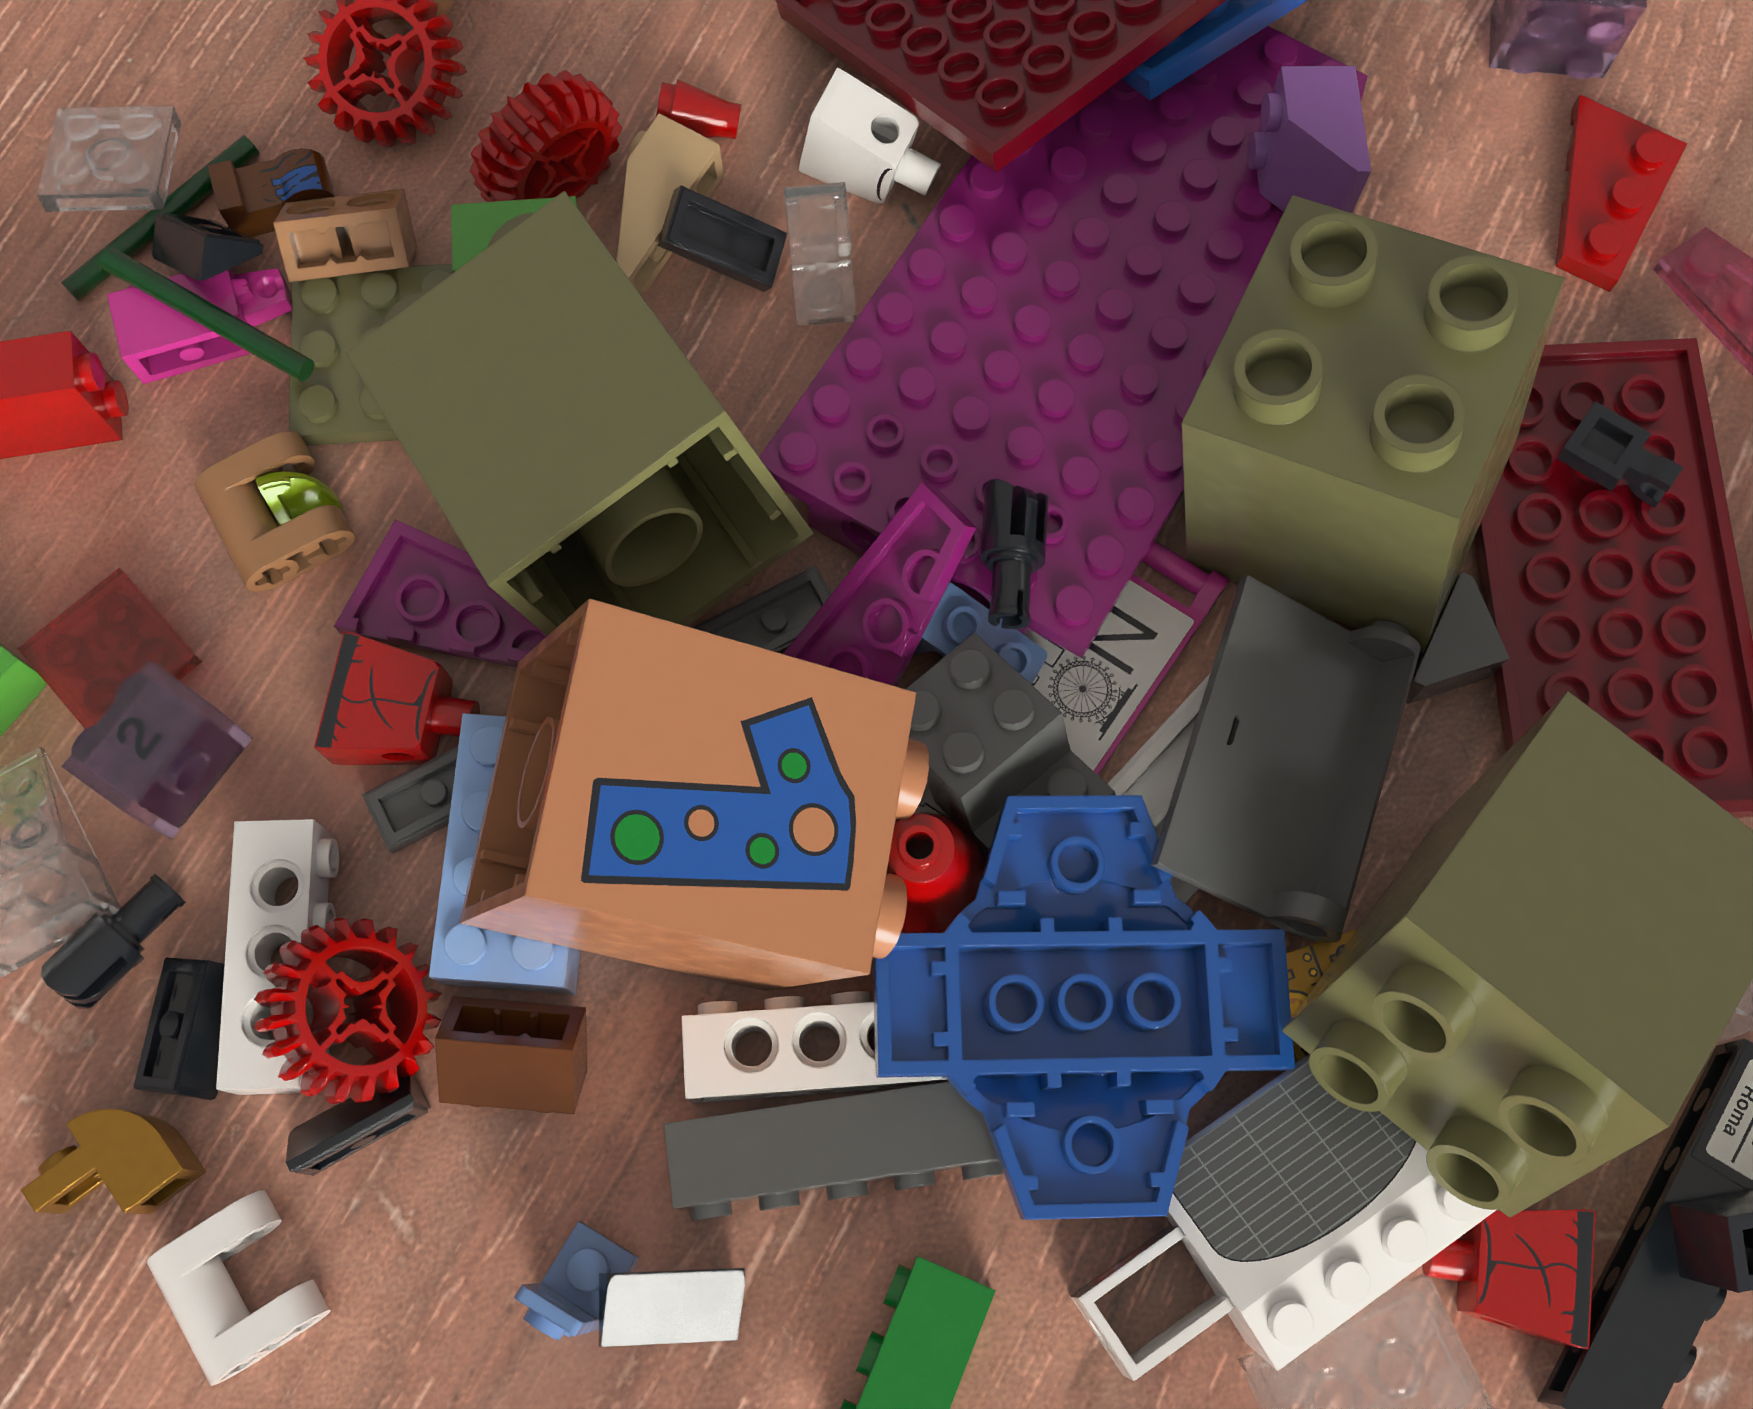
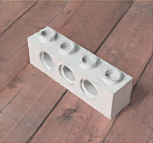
(261, 860)
(717, 1076)

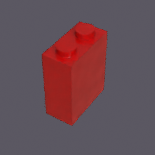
(56, 396)

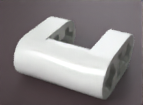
(208, 1303)

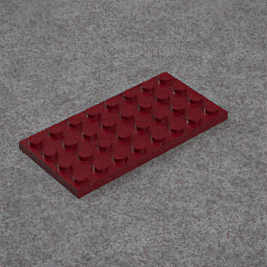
(1618, 596)

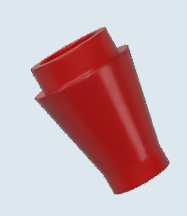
(699, 110)

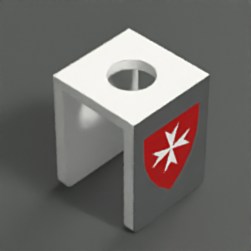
(1166, 1342)

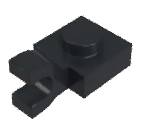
(1611, 448)

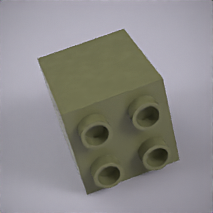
(1361, 415)
(573, 432)
(1542, 966)

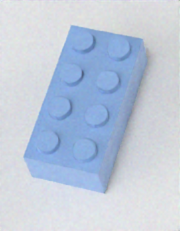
(473, 954)

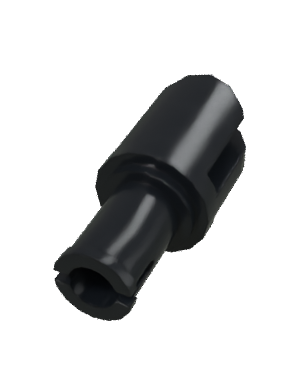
(1012, 548)
(109, 946)

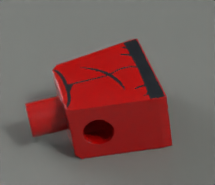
(387, 706)
(1526, 1273)

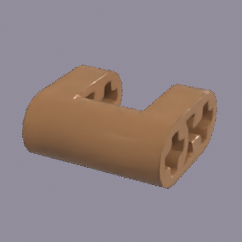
(258, 547)

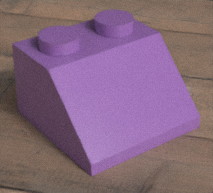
(1311, 138)

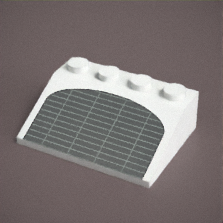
(1307, 1211)

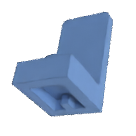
(961, 616)
(569, 1293)

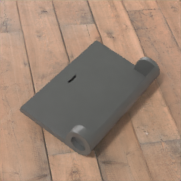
(1287, 761)

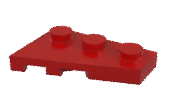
(1612, 190)

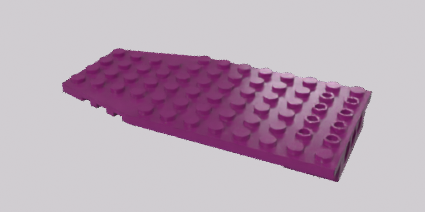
(1052, 336)

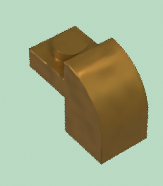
(129, 1151)

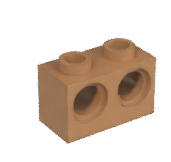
(345, 235)

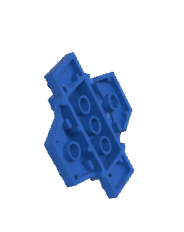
(1082, 1007)

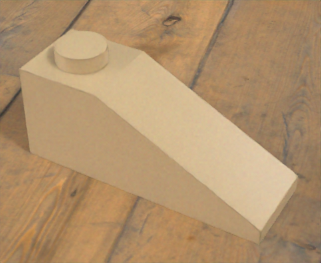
(656, 166)

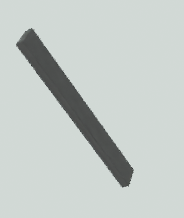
(421, 798)

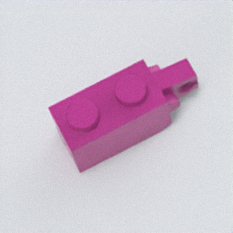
(165, 343)

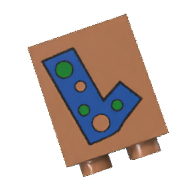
(696, 805)

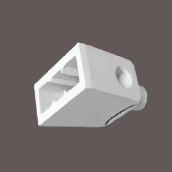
(864, 142)

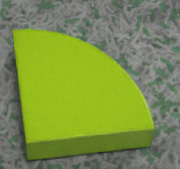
(294, 494)

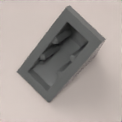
(1461, 647)

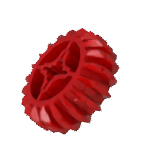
(348, 85)
(547, 141)
(387, 1039)

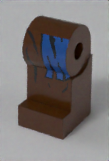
(256, 193)

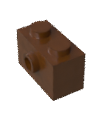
(512, 1055)

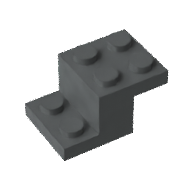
(992, 739)

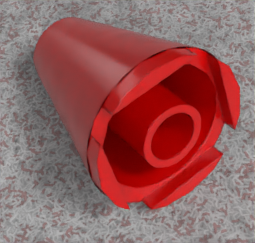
(938, 868)

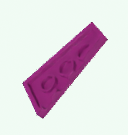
(890, 593)
(435, 601)

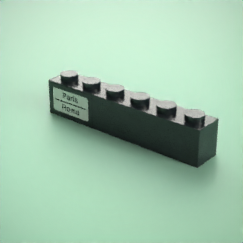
(1640, 1306)

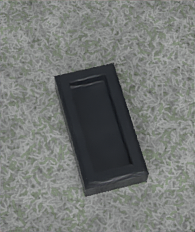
(722, 238)

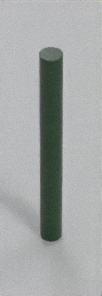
(142, 231)
(206, 314)

